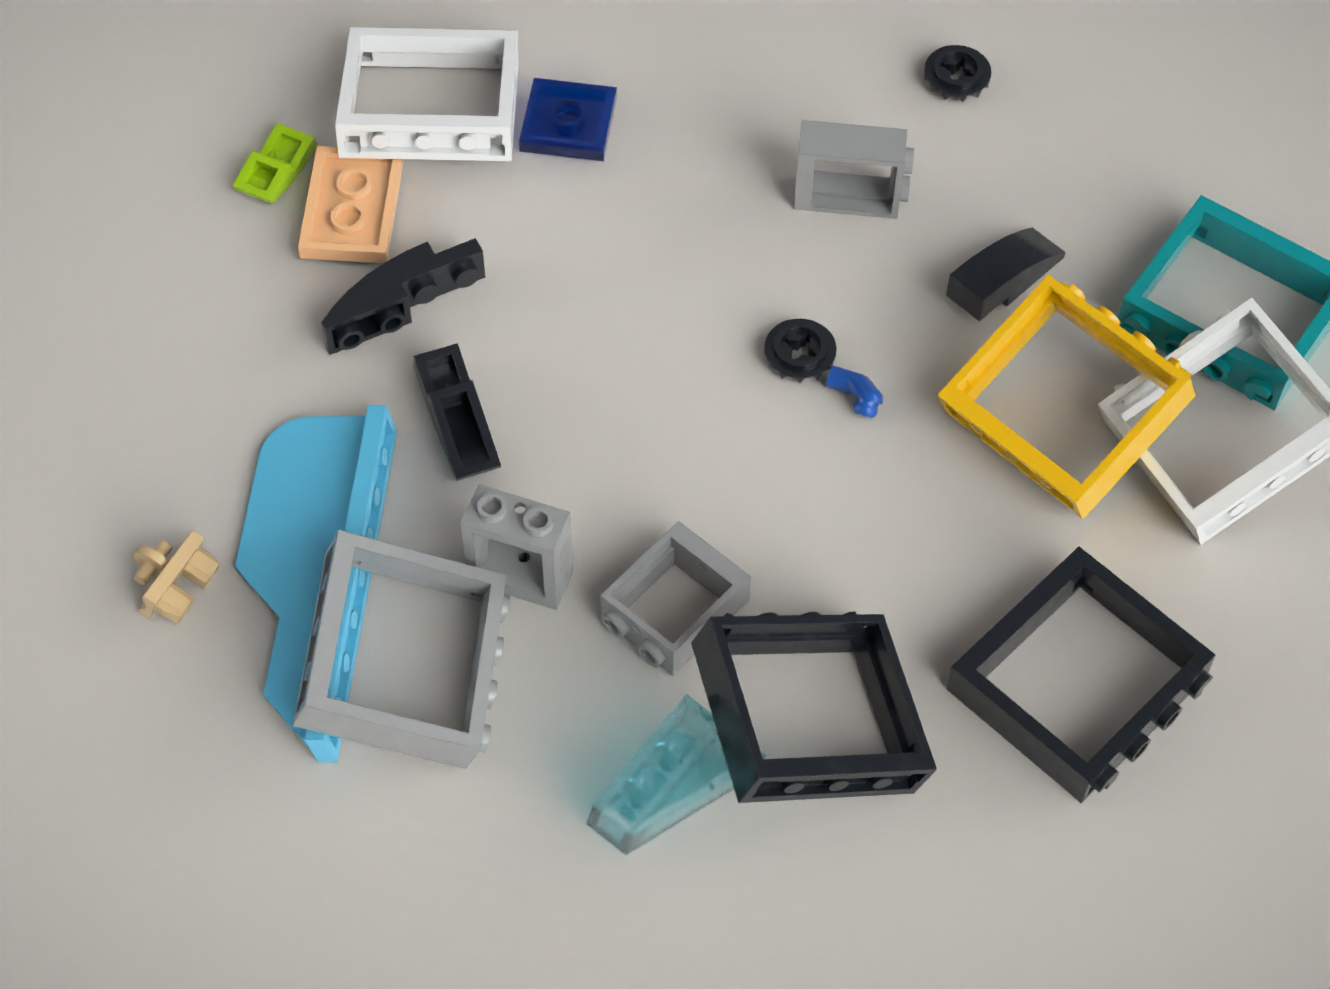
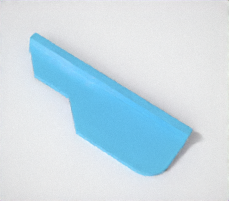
(307, 486)

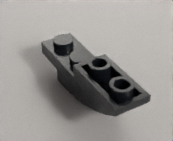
(384, 296)

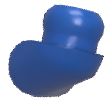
(857, 385)

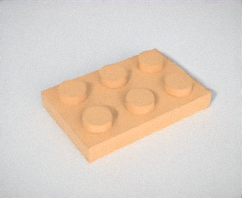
(350, 208)

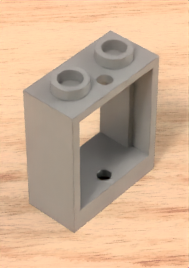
(852, 192)
(503, 540)
(700, 562)

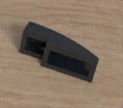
(1002, 272)
(456, 412)

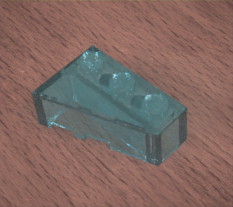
(665, 781)

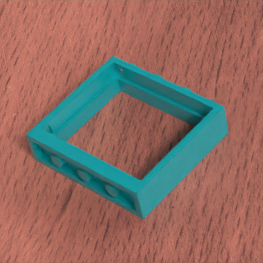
(1255, 248)

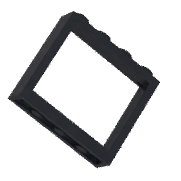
(1080, 778)
(784, 779)

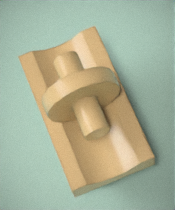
(163, 594)

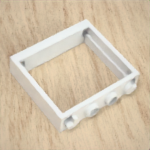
(428, 135)
(1268, 476)

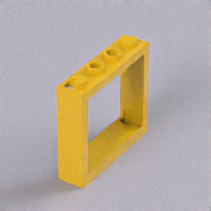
(1104, 327)

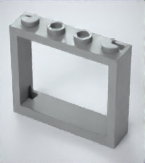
(382, 729)

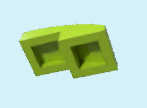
(277, 165)

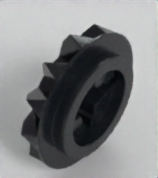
(947, 61)
(792, 336)

